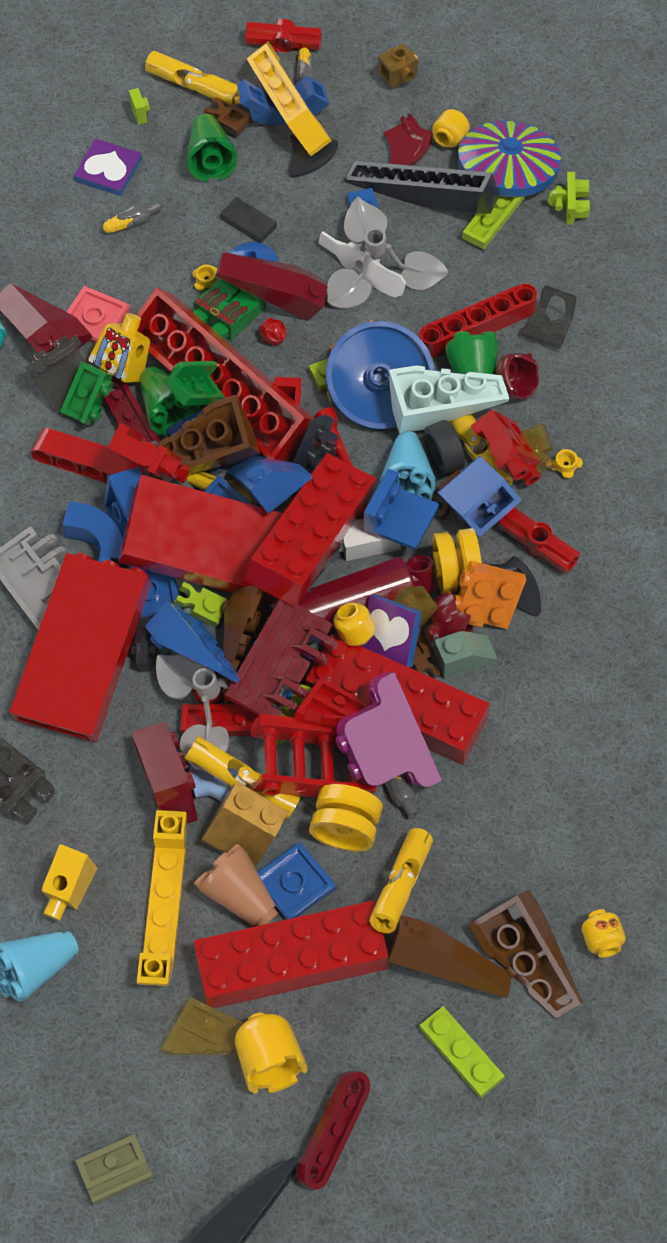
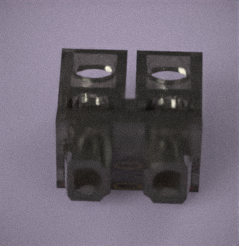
(20, 783)

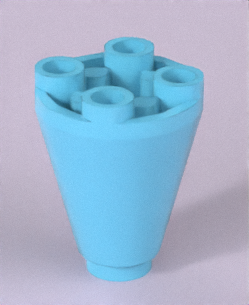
(412, 464)
(33, 961)

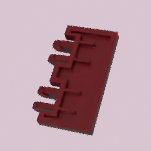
(276, 660)

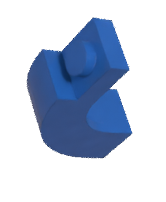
(263, 108)
(93, 526)

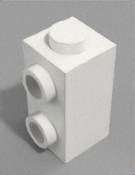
(361, 543)

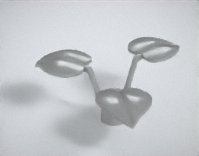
(368, 225)
(177, 680)

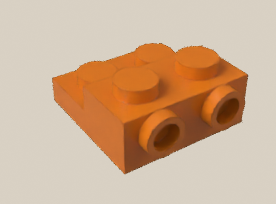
(489, 594)

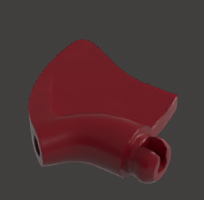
(408, 141)

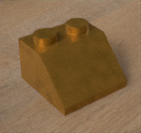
(245, 820)

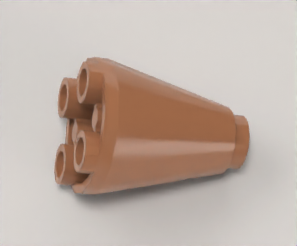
(238, 887)

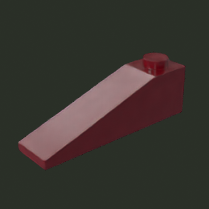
(276, 283)
(38, 320)

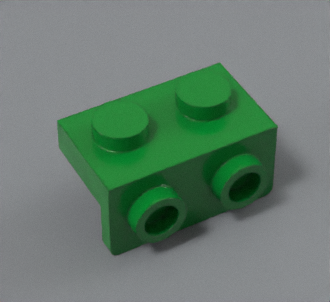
(193, 383)
(87, 394)

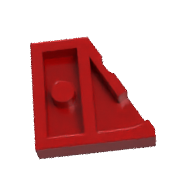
(328, 704)

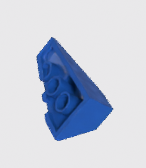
(269, 479)
(190, 639)

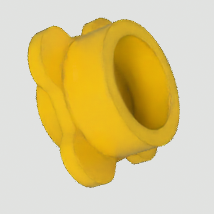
(202, 272)
(571, 458)

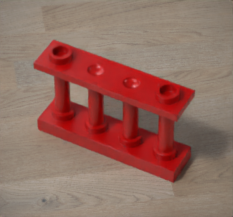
(286, 728)

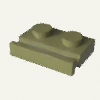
(114, 1169)

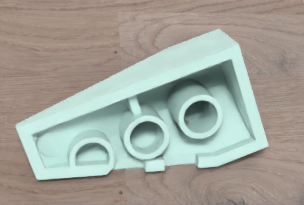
(431, 396)

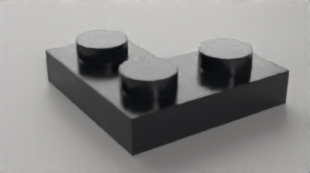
(317, 442)

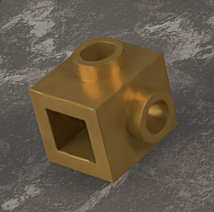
(398, 65)

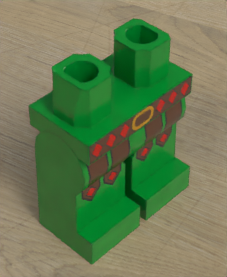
(228, 308)

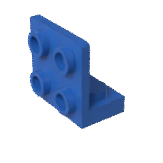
(398, 513)

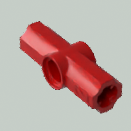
(283, 35)
(551, 549)

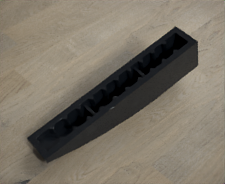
(428, 185)
(247, 1209)

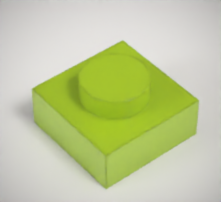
(139, 106)

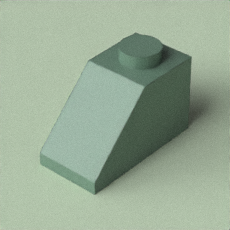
(463, 653)

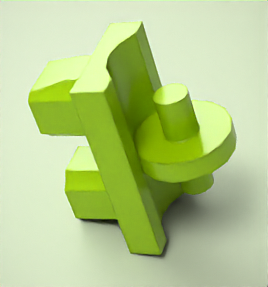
(574, 208)

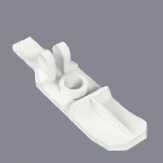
(351, 258)

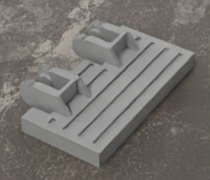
(28, 576)

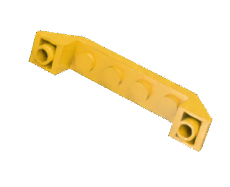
(287, 99)
(158, 955)

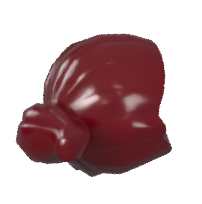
(519, 375)
(447, 618)

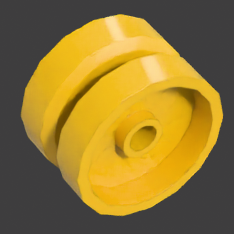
(451, 561)
(346, 817)

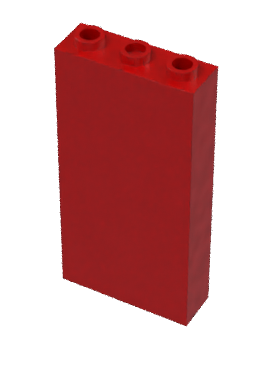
(193, 534)
(81, 647)

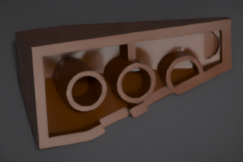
(213, 438)
(242, 624)
(525, 945)
(436, 953)

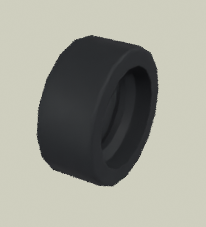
(444, 447)

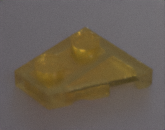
(202, 1032)

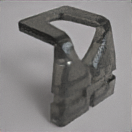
(542, 328)

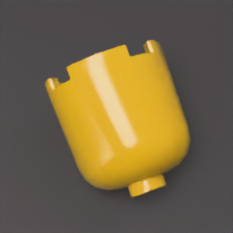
(269, 1053)

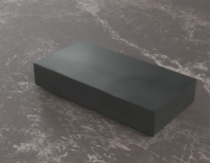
(248, 220)

